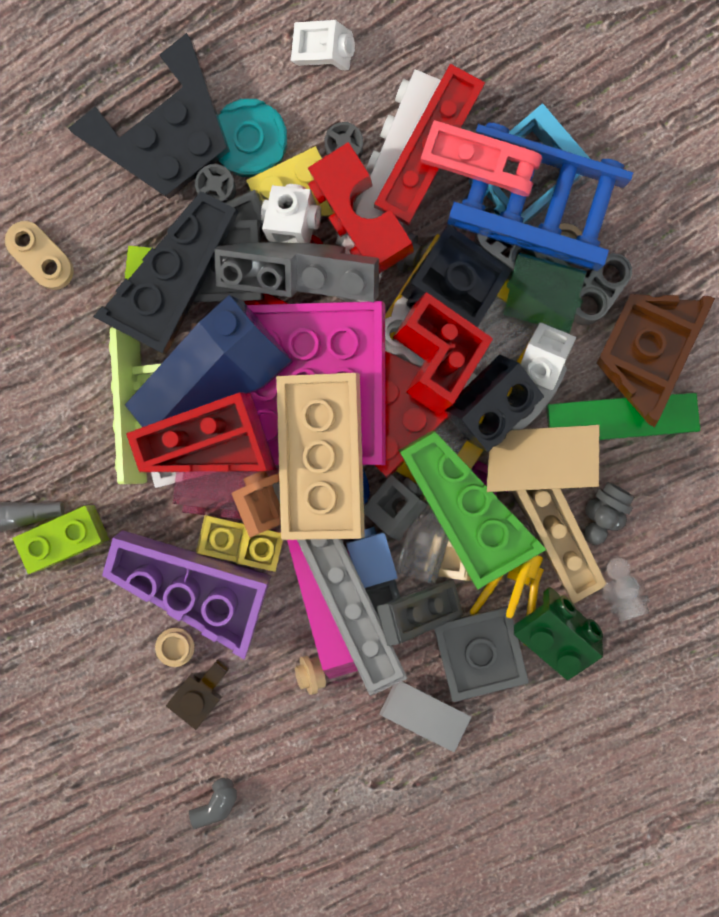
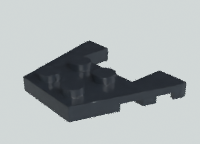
(174, 138)

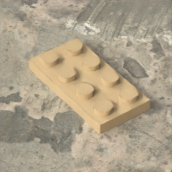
(320, 456)

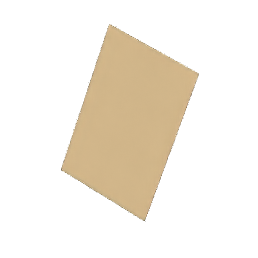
(545, 459)

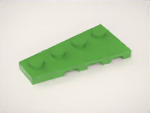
(474, 520)

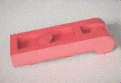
(480, 157)

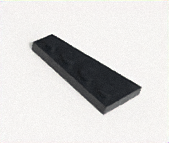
(164, 286)

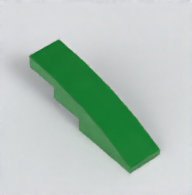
(622, 420)

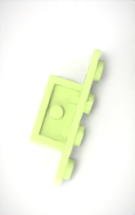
(126, 380)

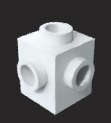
(290, 214)

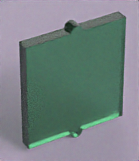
(544, 292)

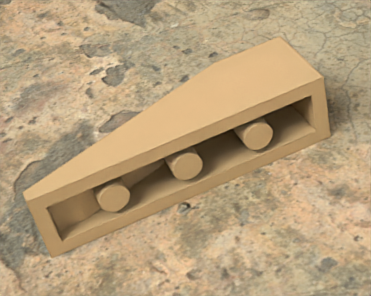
(561, 536)

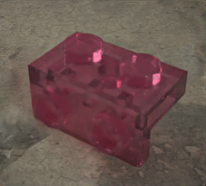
(209, 490)

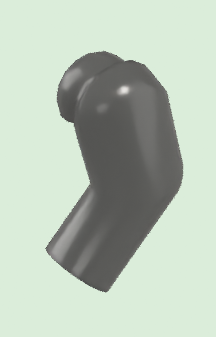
(218, 807)

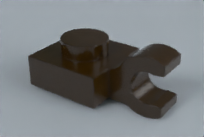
(196, 696)

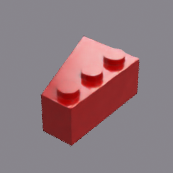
(207, 438)

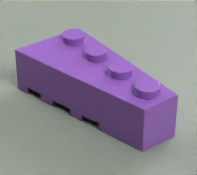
(191, 587)

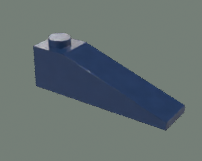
(216, 359)

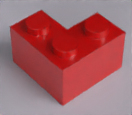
(447, 345)

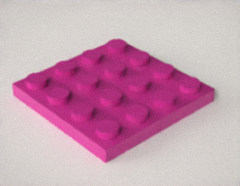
(330, 341)

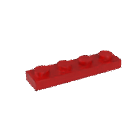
(410, 177)

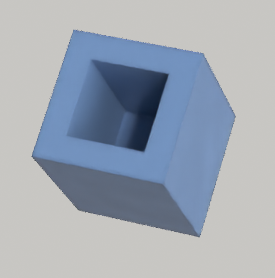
(372, 558)

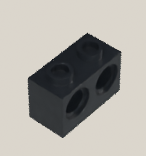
(488, 397)

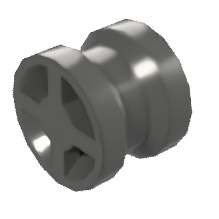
(341, 134)
(212, 179)

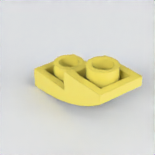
(231, 542)

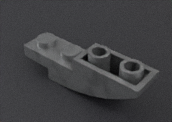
(295, 267)

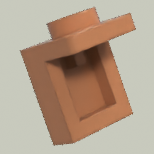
(258, 503)

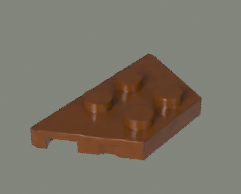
(652, 348)

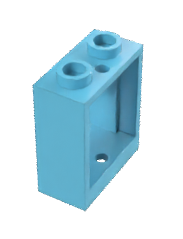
(550, 133)

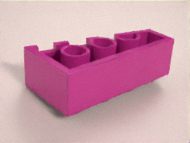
(329, 642)

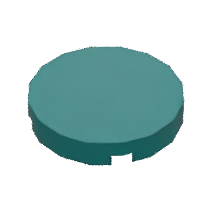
(253, 136)

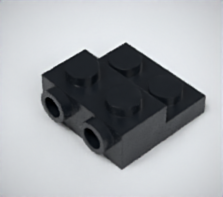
(458, 276)

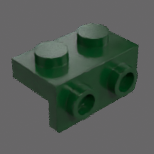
(561, 635)

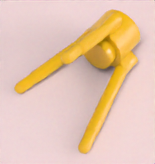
(522, 575)

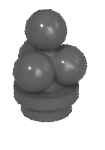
(608, 512)

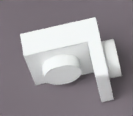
(322, 44)
(547, 355)

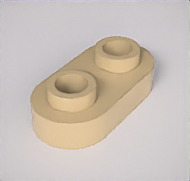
(38, 254)

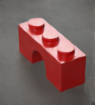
(339, 181)

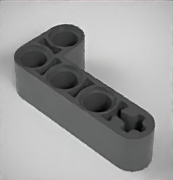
(594, 284)

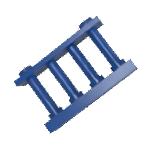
(547, 237)

